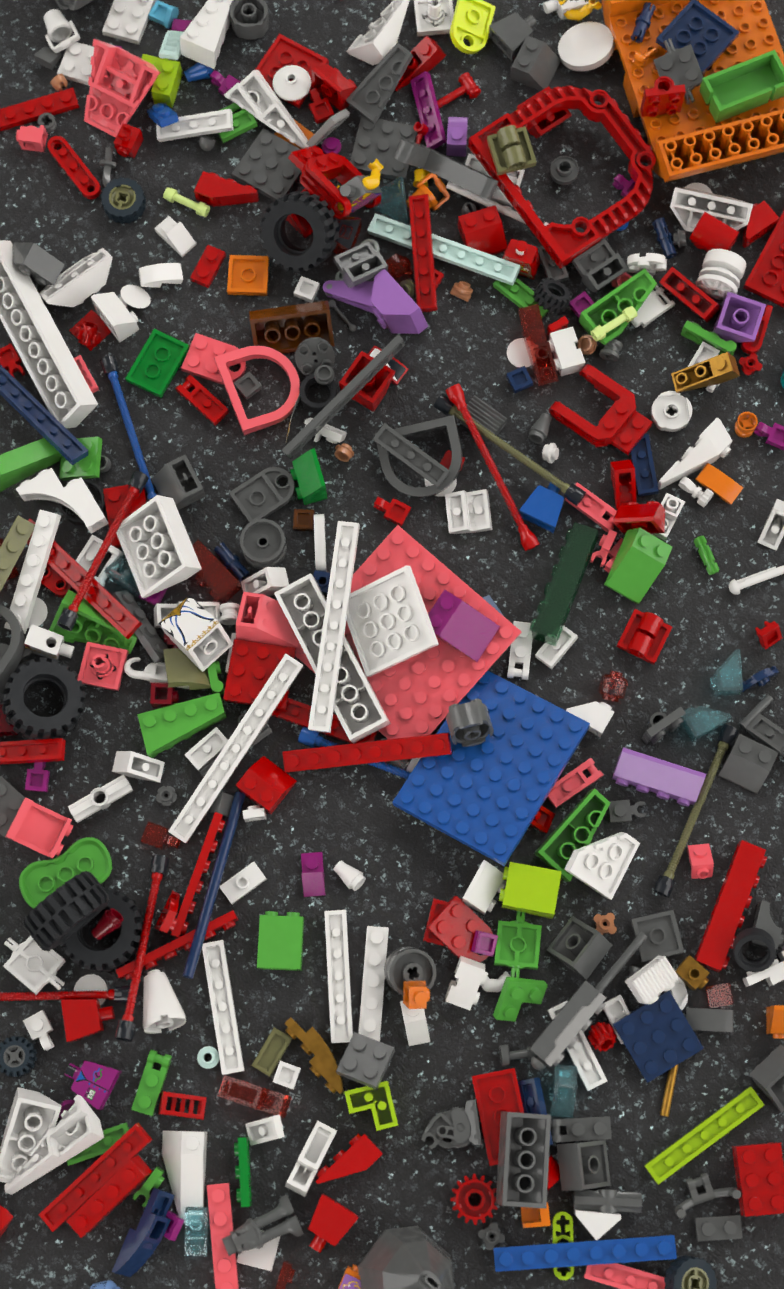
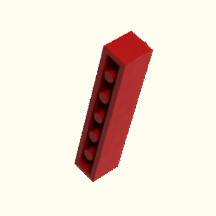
(730, 905)

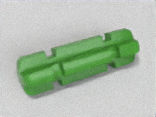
(706, 555)

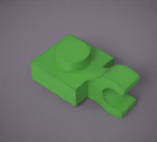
(154, 1180)

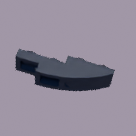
(143, 1241)

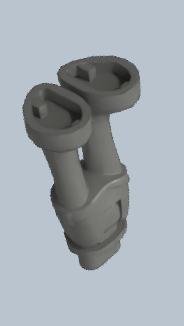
(250, 1235)

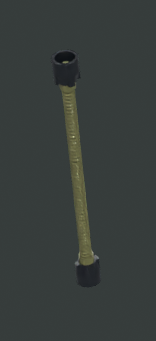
(571, 492)
(666, 883)

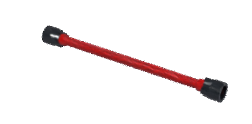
(69, 616)
(118, 994)
(126, 1027)

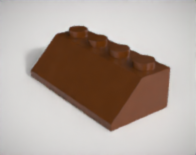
(289, 325)

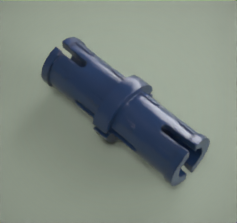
(643, 22)
(664, 238)
(231, 561)

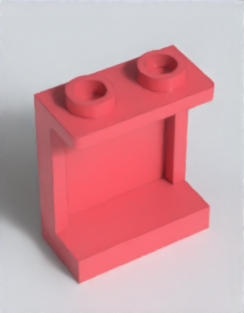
(39, 828)

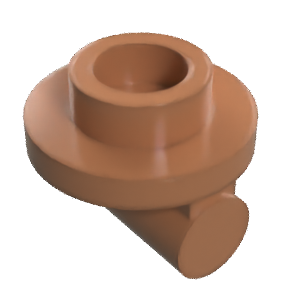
(462, 290)

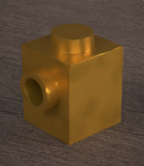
(692, 973)

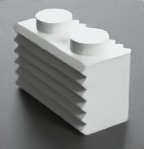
(652, 980)

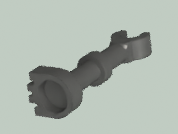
(506, 1055)

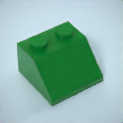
(309, 478)

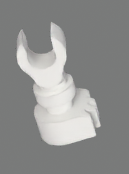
(688, 486)

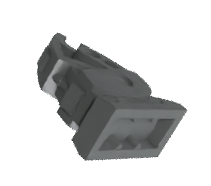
(457, 1124)

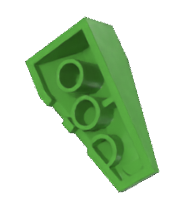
(628, 294)
(91, 626)

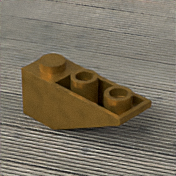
(706, 373)

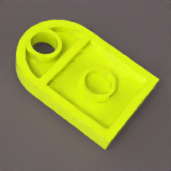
(471, 22)

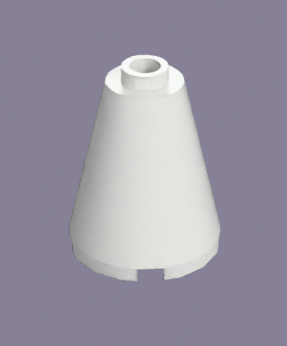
(160, 1004)

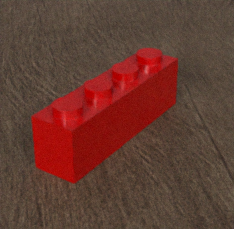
(109, 1196)

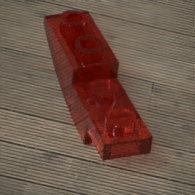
(537, 345)

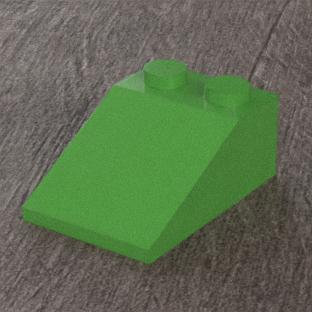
(637, 564)

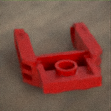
(319, 169)
(619, 426)

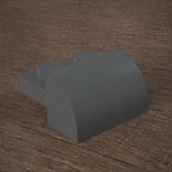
(359, 264)
(599, 266)

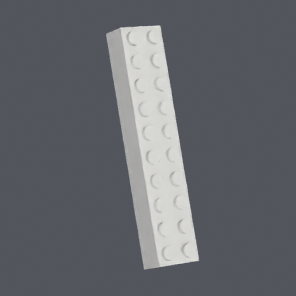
(41, 345)

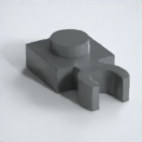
(621, 811)

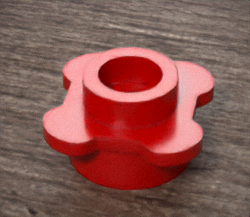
(746, 368)

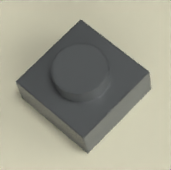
(248, 385)

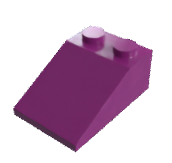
(462, 625)

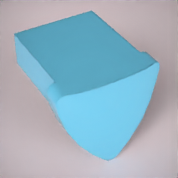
(163, 14)

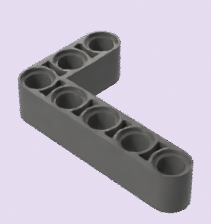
(446, 168)

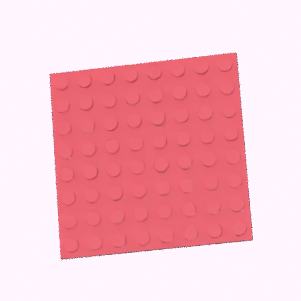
(426, 685)

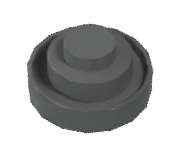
(564, 170)

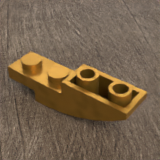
(323, 1062)

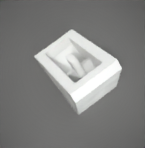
(597, 1222)

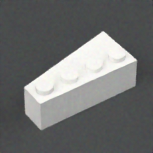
(206, 33)

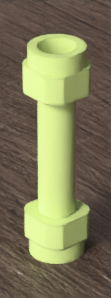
(172, 195)
(628, 315)

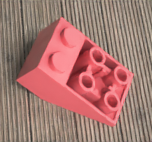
(264, 621)

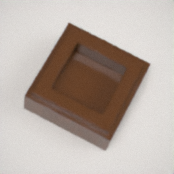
(303, 520)

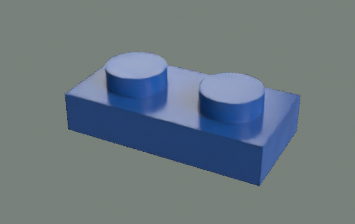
(162, 115)

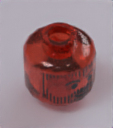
(613, 686)

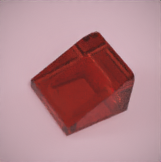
(719, 995)

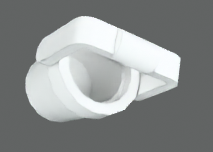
(59, 30)

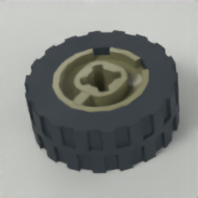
(123, 200)
(688, 1270)

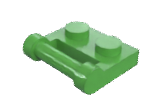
(242, 122)

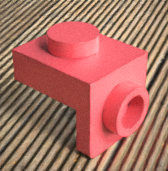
(700, 861)

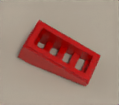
(163, 1104)

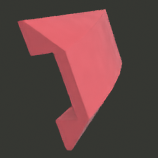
(116, 86)

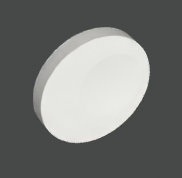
(586, 46)

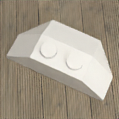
(691, 204)
(79, 280)

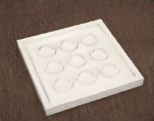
(389, 621)

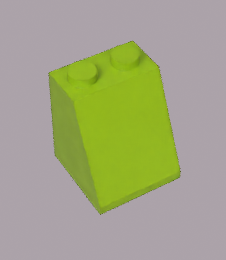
(530, 889)

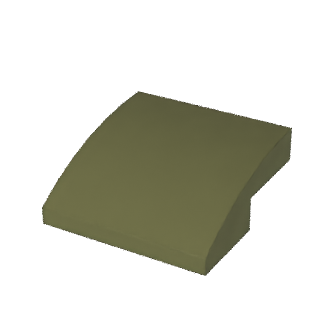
(183, 672)

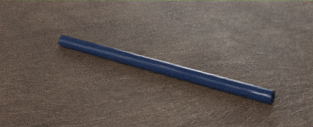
(213, 886)

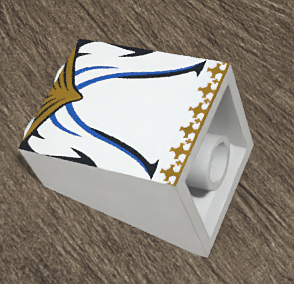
(196, 633)

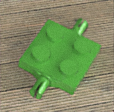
(518, 945)

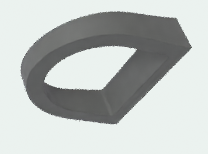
(446, 422)
(15, 650)

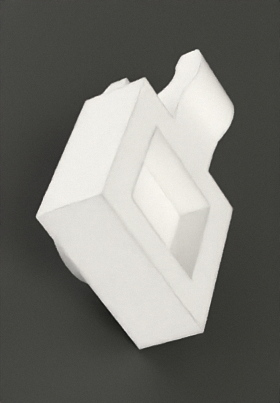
(39, 1027)

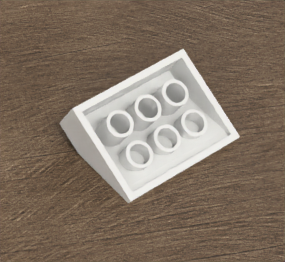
(157, 546)

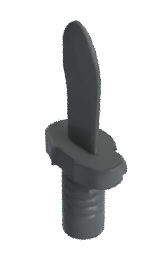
(108, 164)

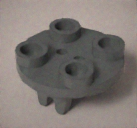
(305, 358)

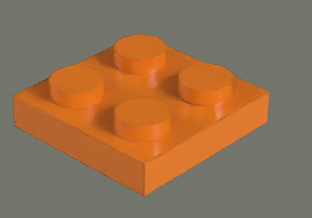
(248, 275)

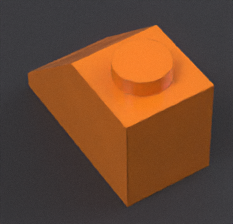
(775, 1021)

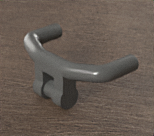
(708, 1194)

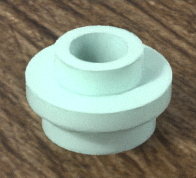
(215, 1057)

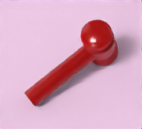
(467, 85)

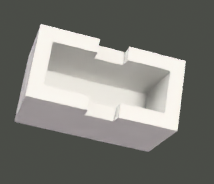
(567, 357)
(468, 979)

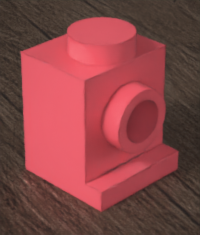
(32, 138)

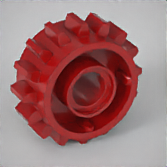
(483, 1208)

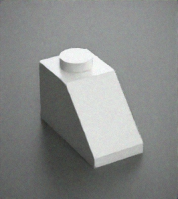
(774, 527)
(266, 581)
(595, 713)
(138, 766)
(415, 1025)

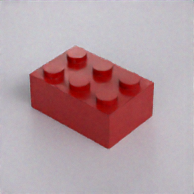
(759, 1178)

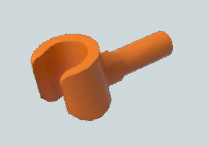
(640, 59)

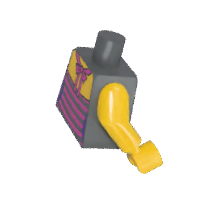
(362, 188)

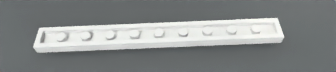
(334, 627)
(236, 748)

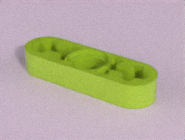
(568, 1227)

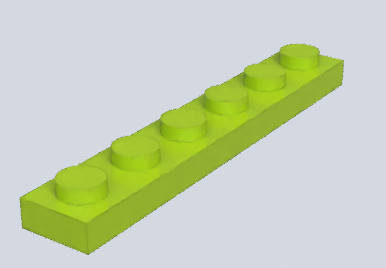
(704, 1135)

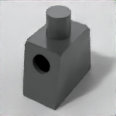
(511, 32)

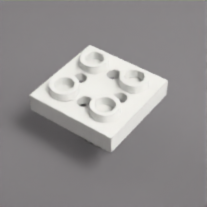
(435, 12)

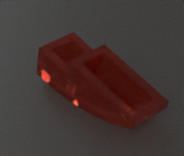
(254, 1096)

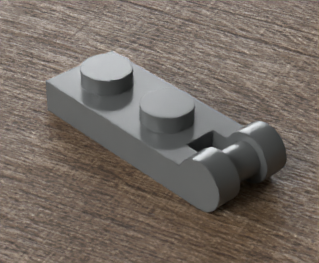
(581, 1129)

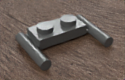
(763, 728)

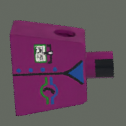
(93, 1082)

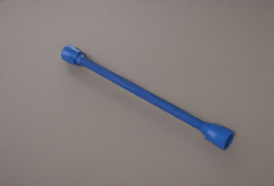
(313, 739)

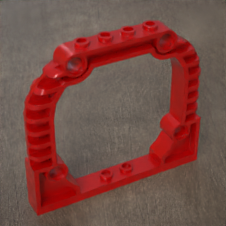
(563, 240)

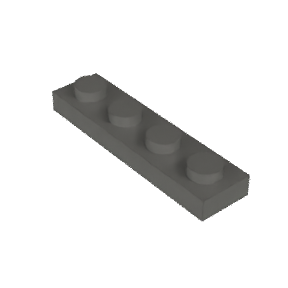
(411, 455)
(146, 632)

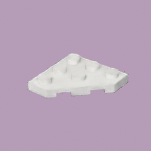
(603, 862)

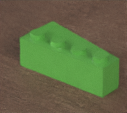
(573, 832)

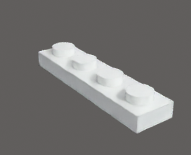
(197, 125)
(583, 1057)

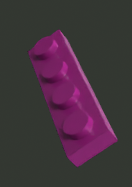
(428, 110)

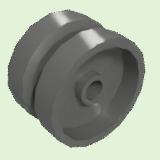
(258, 533)
(409, 957)

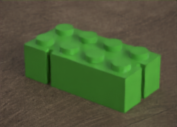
(743, 86)

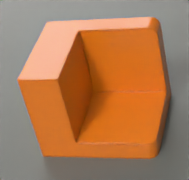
(535, 1217)

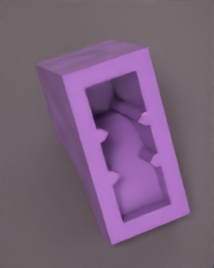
(457, 136)

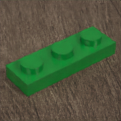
(242, 1172)

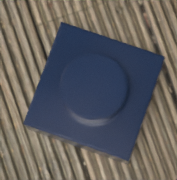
(519, 379)

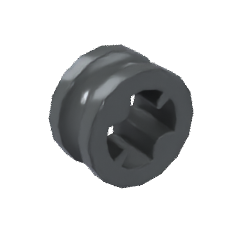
(47, 116)

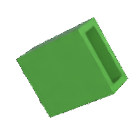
(280, 941)

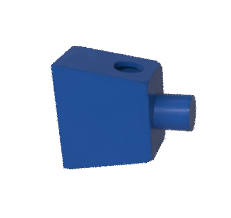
(543, 507)

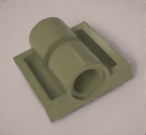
(511, 149)

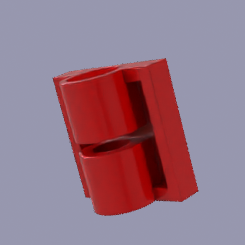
(662, 98)
(644, 636)

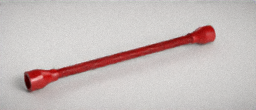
(527, 537)

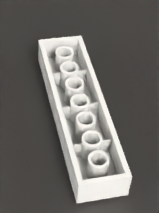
(355, 699)

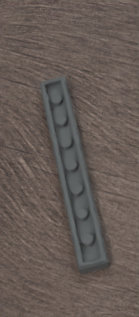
(343, 397)

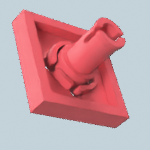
(96, 656)

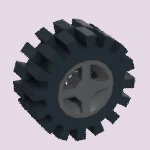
(10, 1052)

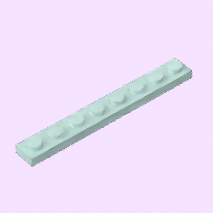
(447, 250)

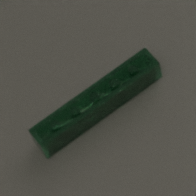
(565, 584)

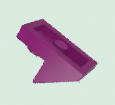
(313, 874)

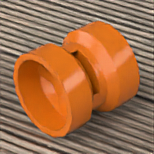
(749, 424)

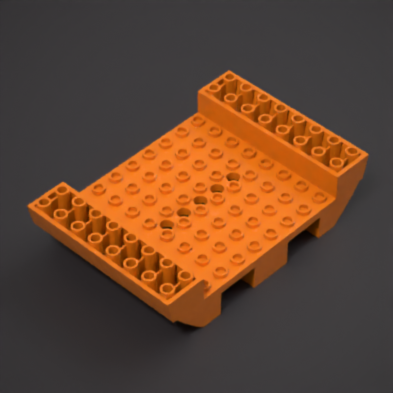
(691, 138)

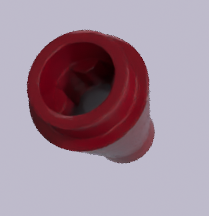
(108, 922)

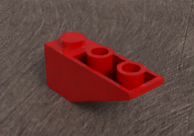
(425, 58)
(221, 192)
(355, 1159)

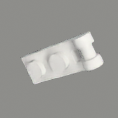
(520, 652)

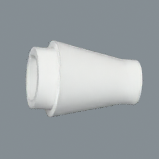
(350, 876)

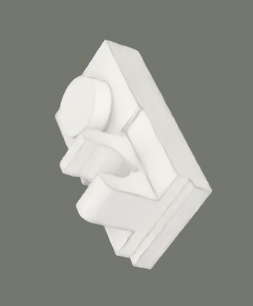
(331, 433)

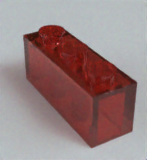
(214, 575)

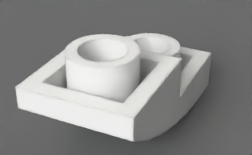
(157, 274)
(672, 509)

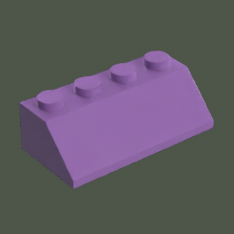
(658, 777)

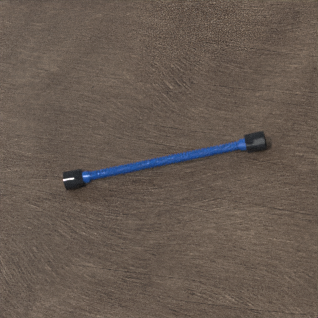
(110, 368)

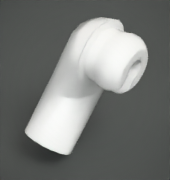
(495, 985)

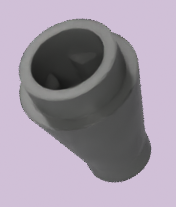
(540, 429)

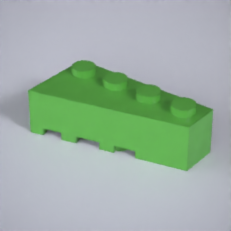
(178, 722)

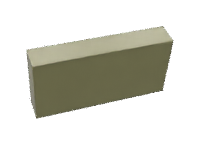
(272, 1052)

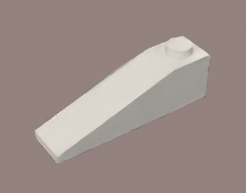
(382, 34)
(710, 446)
(27, 1123)
(186, 1167)

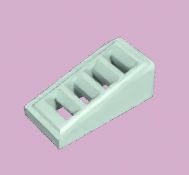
(171, 45)

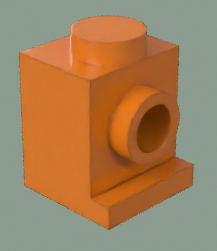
(415, 994)

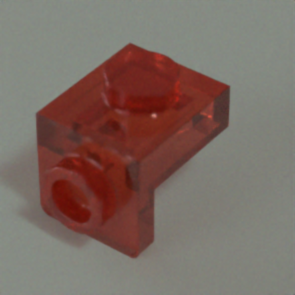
(398, 266)

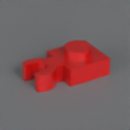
(9, 360)

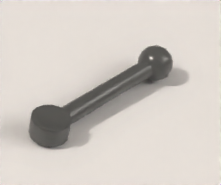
(352, 327)

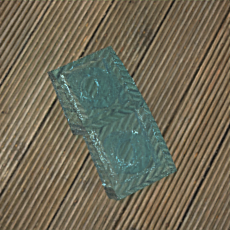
(196, 1231)

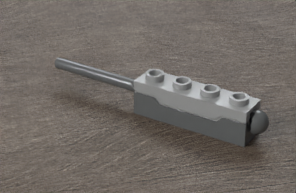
(576, 1014)

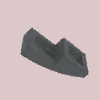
(710, 1019)

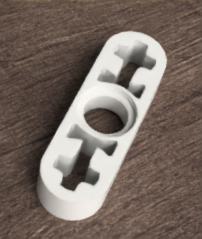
(320, 542)

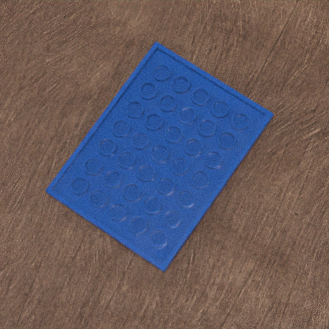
(495, 788)

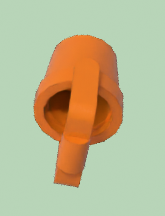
(422, 189)

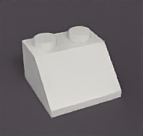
(115, 315)
(484, 888)

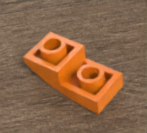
(719, 483)

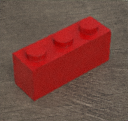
(689, 294)

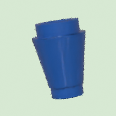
(198, 72)

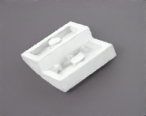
(468, 511)

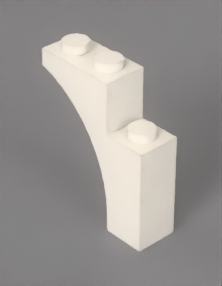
(73, 496)

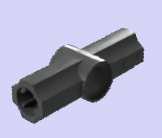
(607, 1201)

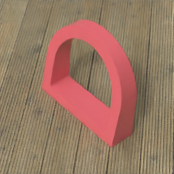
(254, 352)

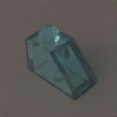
(728, 677)
(703, 720)
(564, 1091)

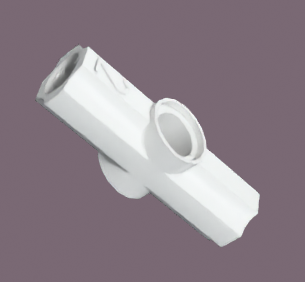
(87, 805)

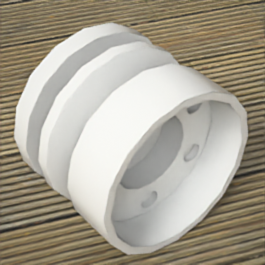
(721, 273)

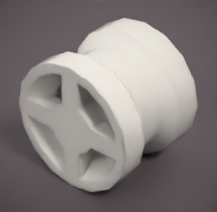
(229, 613)

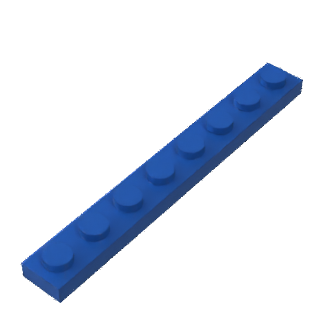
(585, 1253)

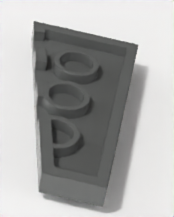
(379, 85)

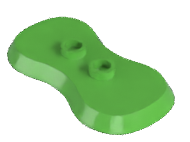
(45, 876)

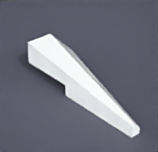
(260, 100)
(72, 1135)

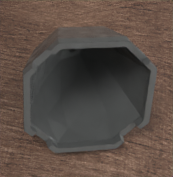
(404, 1261)

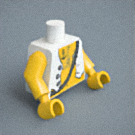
(571, 9)

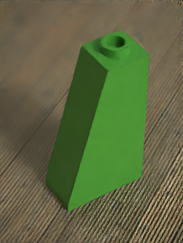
(26, 461)

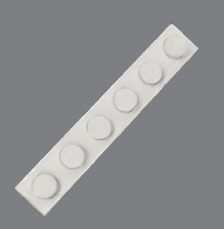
(34, 567)
(338, 976)
(373, 982)
(223, 1007)

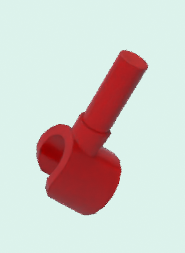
(421, 130)

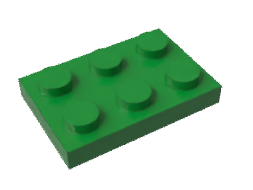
(157, 363)

